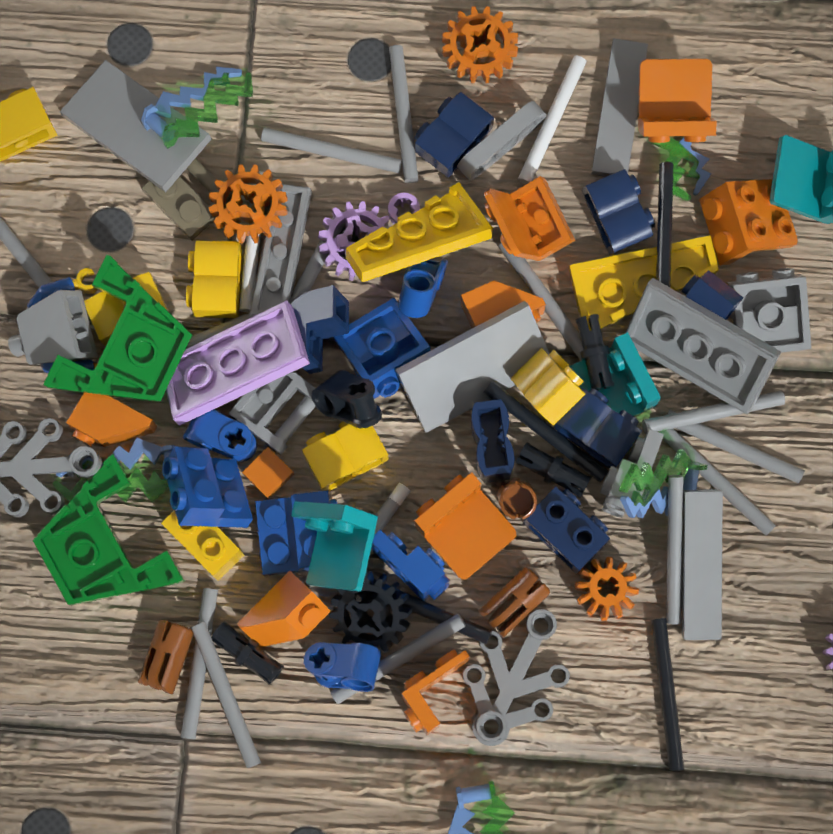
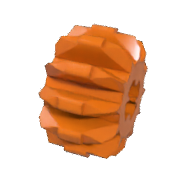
(602, 576)

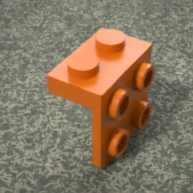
(675, 99)
(529, 220)
(745, 220)
(464, 526)
(418, 711)

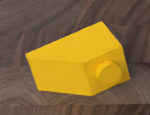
(23, 123)

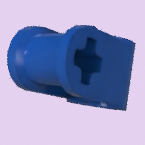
(420, 287)
(217, 431)
(343, 665)

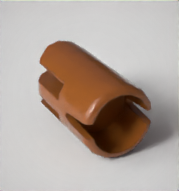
(517, 498)
(524, 593)
(166, 656)

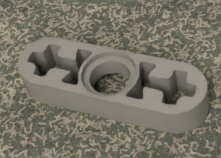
(501, 140)

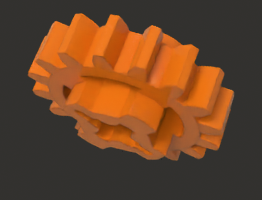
(485, 58)
(237, 212)

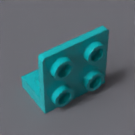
(803, 179)
(633, 385)
(340, 544)

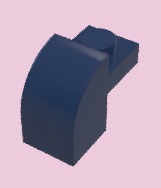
(320, 316)

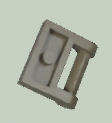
(183, 204)

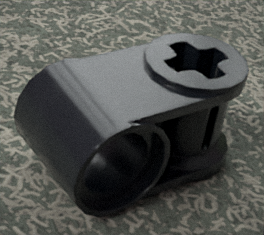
(348, 399)

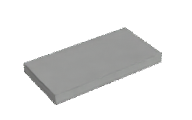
(111, 114)
(701, 346)
(459, 371)

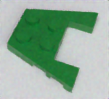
(139, 351)
(86, 553)

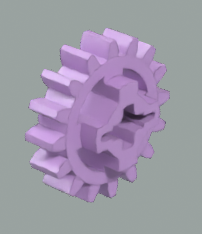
(338, 245)

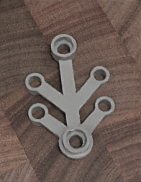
(24, 466)
(512, 684)

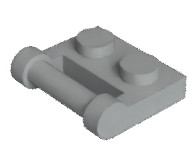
(263, 404)

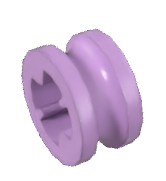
(400, 199)

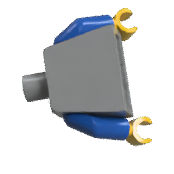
(56, 325)

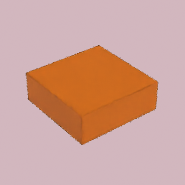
(268, 473)

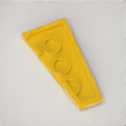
(430, 232)
(617, 282)

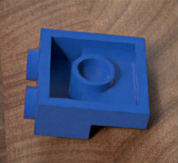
(380, 345)
(206, 489)
(284, 539)
(418, 570)

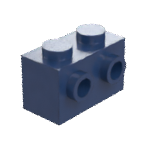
(567, 529)

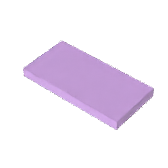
(236, 362)

